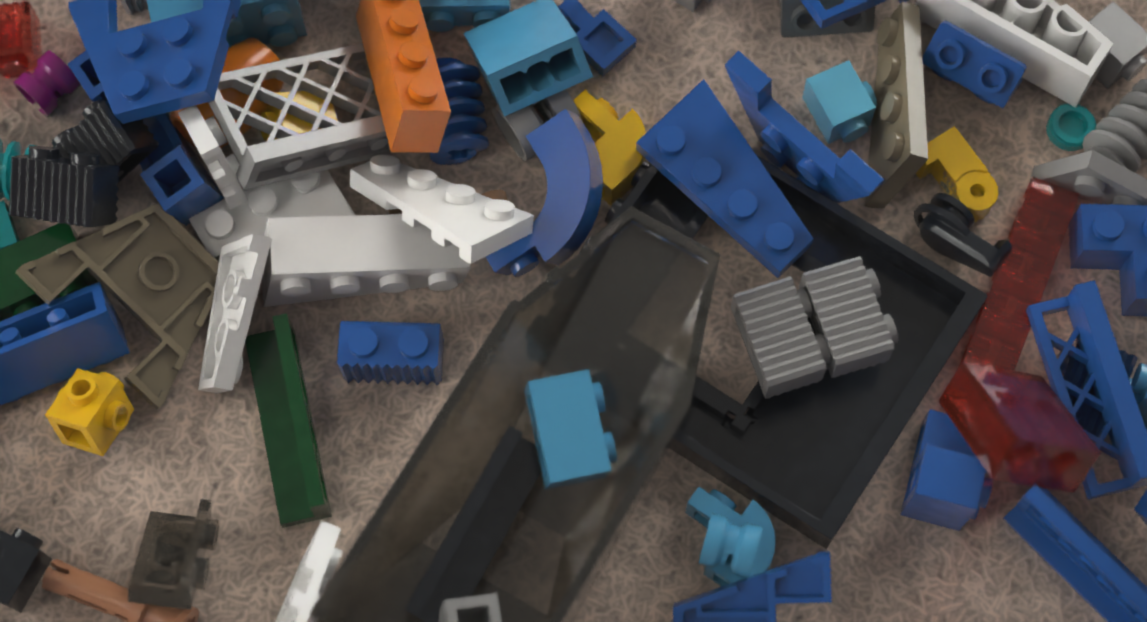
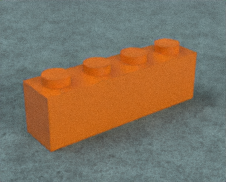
(404, 74)

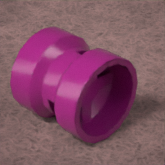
(49, 81)

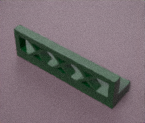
(287, 424)

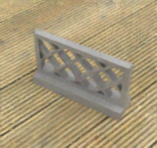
(307, 152)

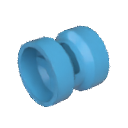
(730, 545)

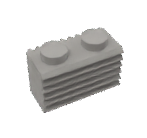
(849, 315)
(780, 337)

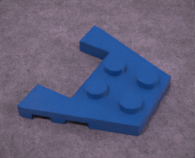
(156, 63)
(794, 145)
(756, 597)

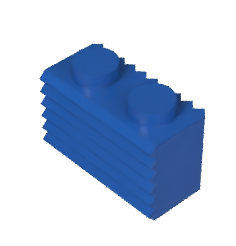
(390, 352)

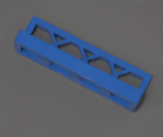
(1106, 375)

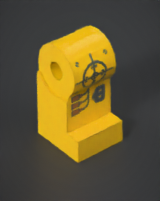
(960, 172)

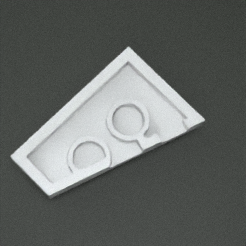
(232, 308)

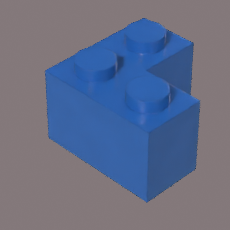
(1113, 240)
(945, 476)

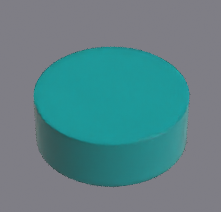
(1069, 126)

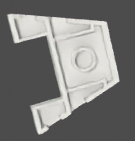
(312, 575)

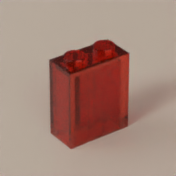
(1018, 427)

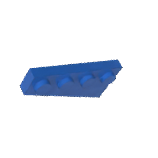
(722, 175)

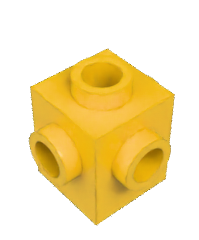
(90, 411)

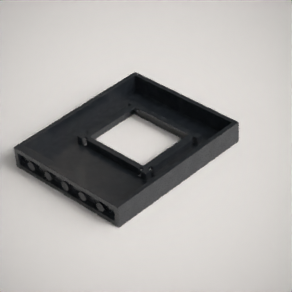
(822, 443)

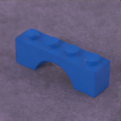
(172, 168)

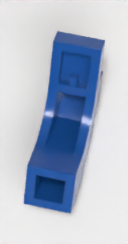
(571, 199)

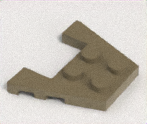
(153, 273)

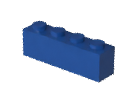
(56, 339)

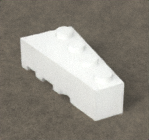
(1050, 39)
(354, 258)

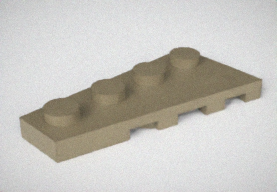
(899, 119)

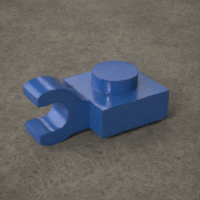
(601, 37)

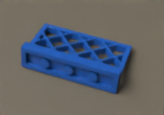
(1078, 557)

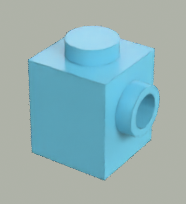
(840, 103)

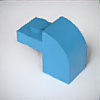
(701, 507)

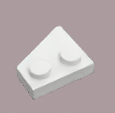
(208, 139)

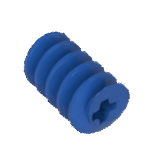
(463, 129)

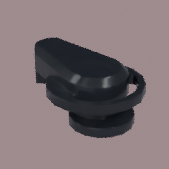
(949, 233)

